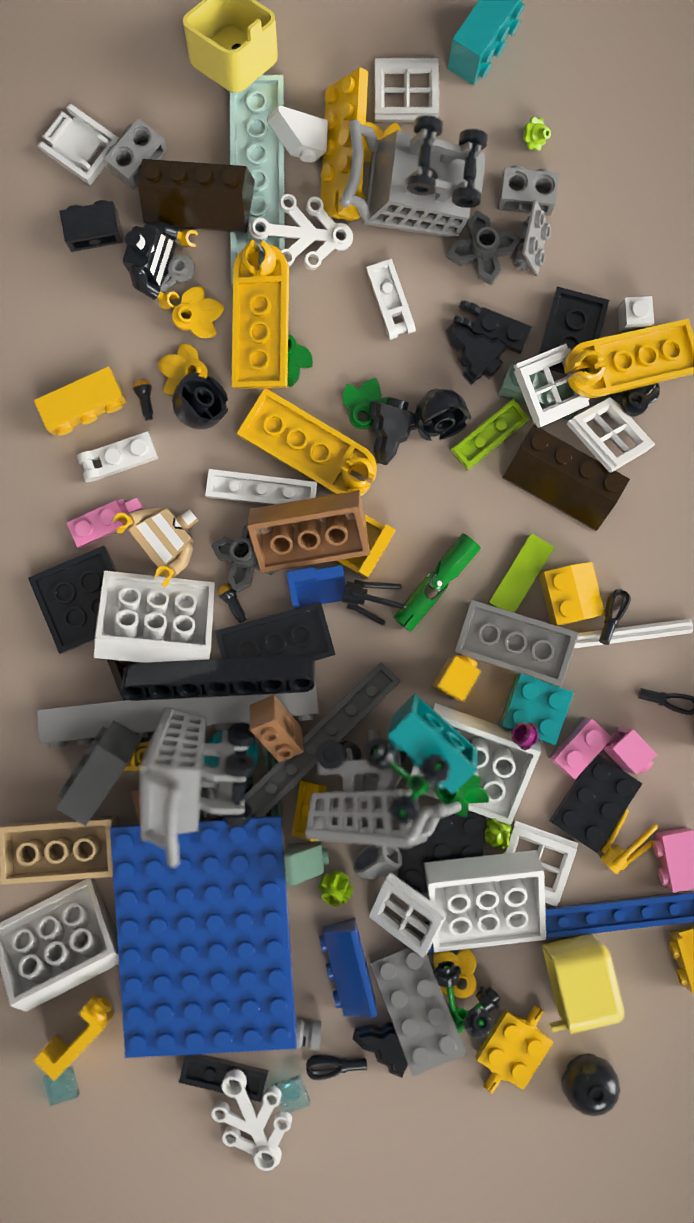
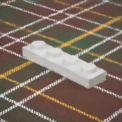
(257, 488)

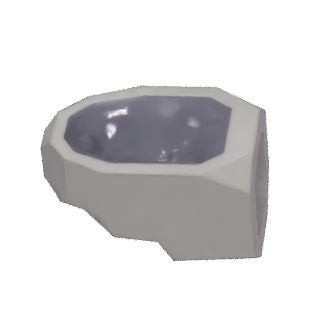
(377, 861)

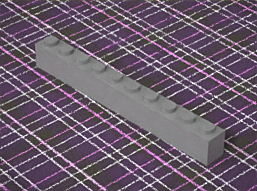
(142, 717)

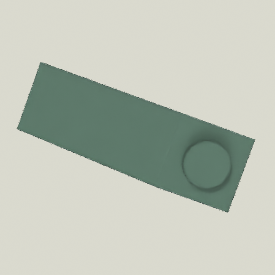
(511, 389)
(305, 861)

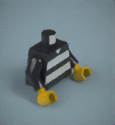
(149, 255)

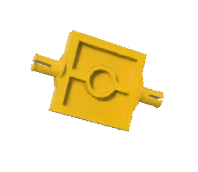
(514, 1049)

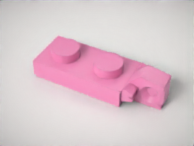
(98, 523)

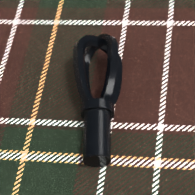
(609, 622)
(661, 698)
(343, 1066)

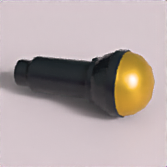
(143, 391)
(229, 596)

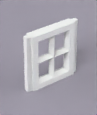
(406, 66)
(560, 408)
(596, 445)
(552, 842)
(415, 901)

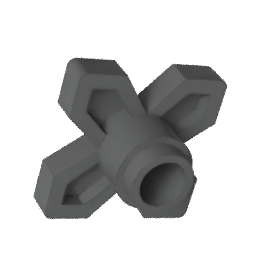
(483, 247)
(242, 556)

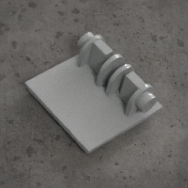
(534, 233)

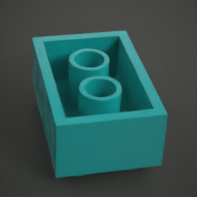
(483, 37)
(424, 732)

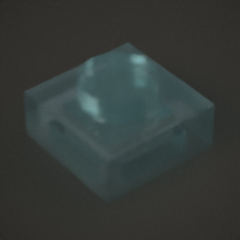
(63, 1088)
(293, 1094)

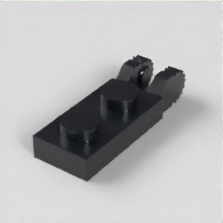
(494, 325)

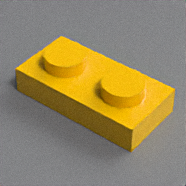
(302, 809)

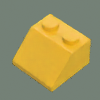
(571, 594)

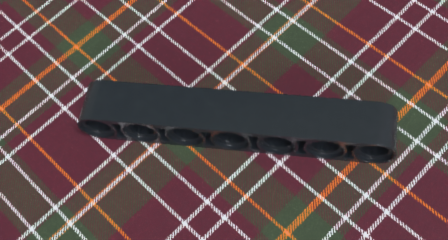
(218, 677)

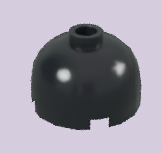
(199, 401)
(441, 413)
(591, 1085)

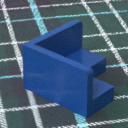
(315, 586)

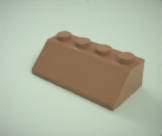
(309, 531)

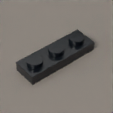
(209, 1074)

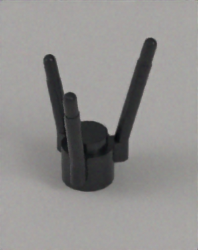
(356, 594)

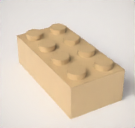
(56, 850)

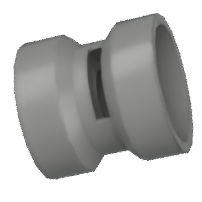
(308, 1034)

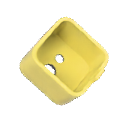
(220, 25)
(582, 983)

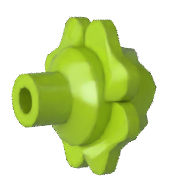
(535, 133)
(497, 834)

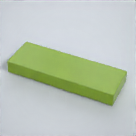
(490, 434)
(521, 574)

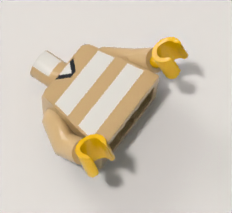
(161, 537)

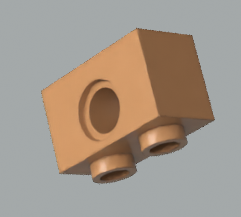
(276, 728)

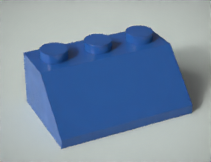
(348, 969)

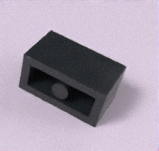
(91, 225)

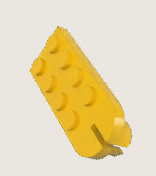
(343, 102)
(260, 318)
(631, 359)
(307, 445)

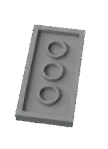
(516, 642)
(417, 1010)

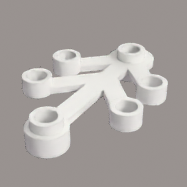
(305, 232)
(252, 1123)

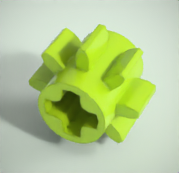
(335, 888)

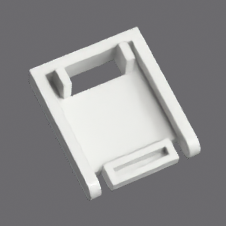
(76, 143)

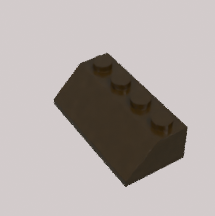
(196, 194)
(565, 478)

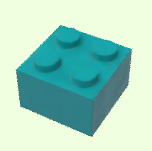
(536, 703)

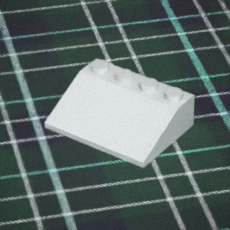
(152, 621)
(500, 764)
(488, 900)
(56, 945)

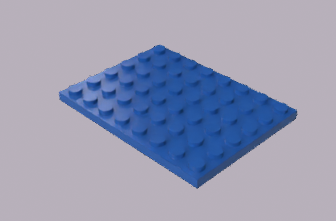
(204, 941)

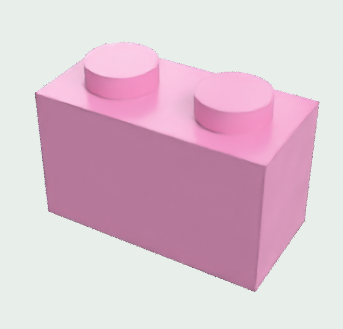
(580, 747)
(630, 751)
(676, 858)

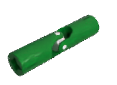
(447, 569)

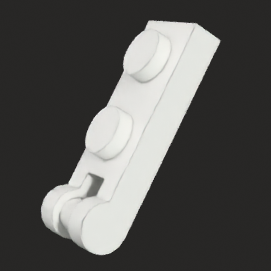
(390, 298)
(118, 456)

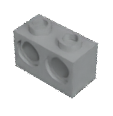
(129, 150)
(528, 182)

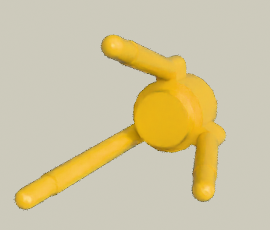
(619, 859)

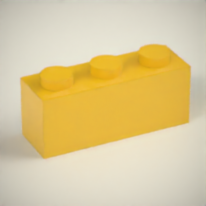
(80, 402)
(457, 677)

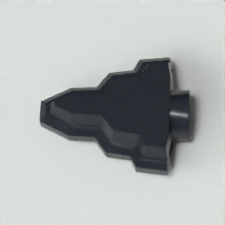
(476, 352)
(391, 426)
(384, 1044)

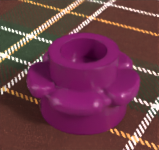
(525, 735)

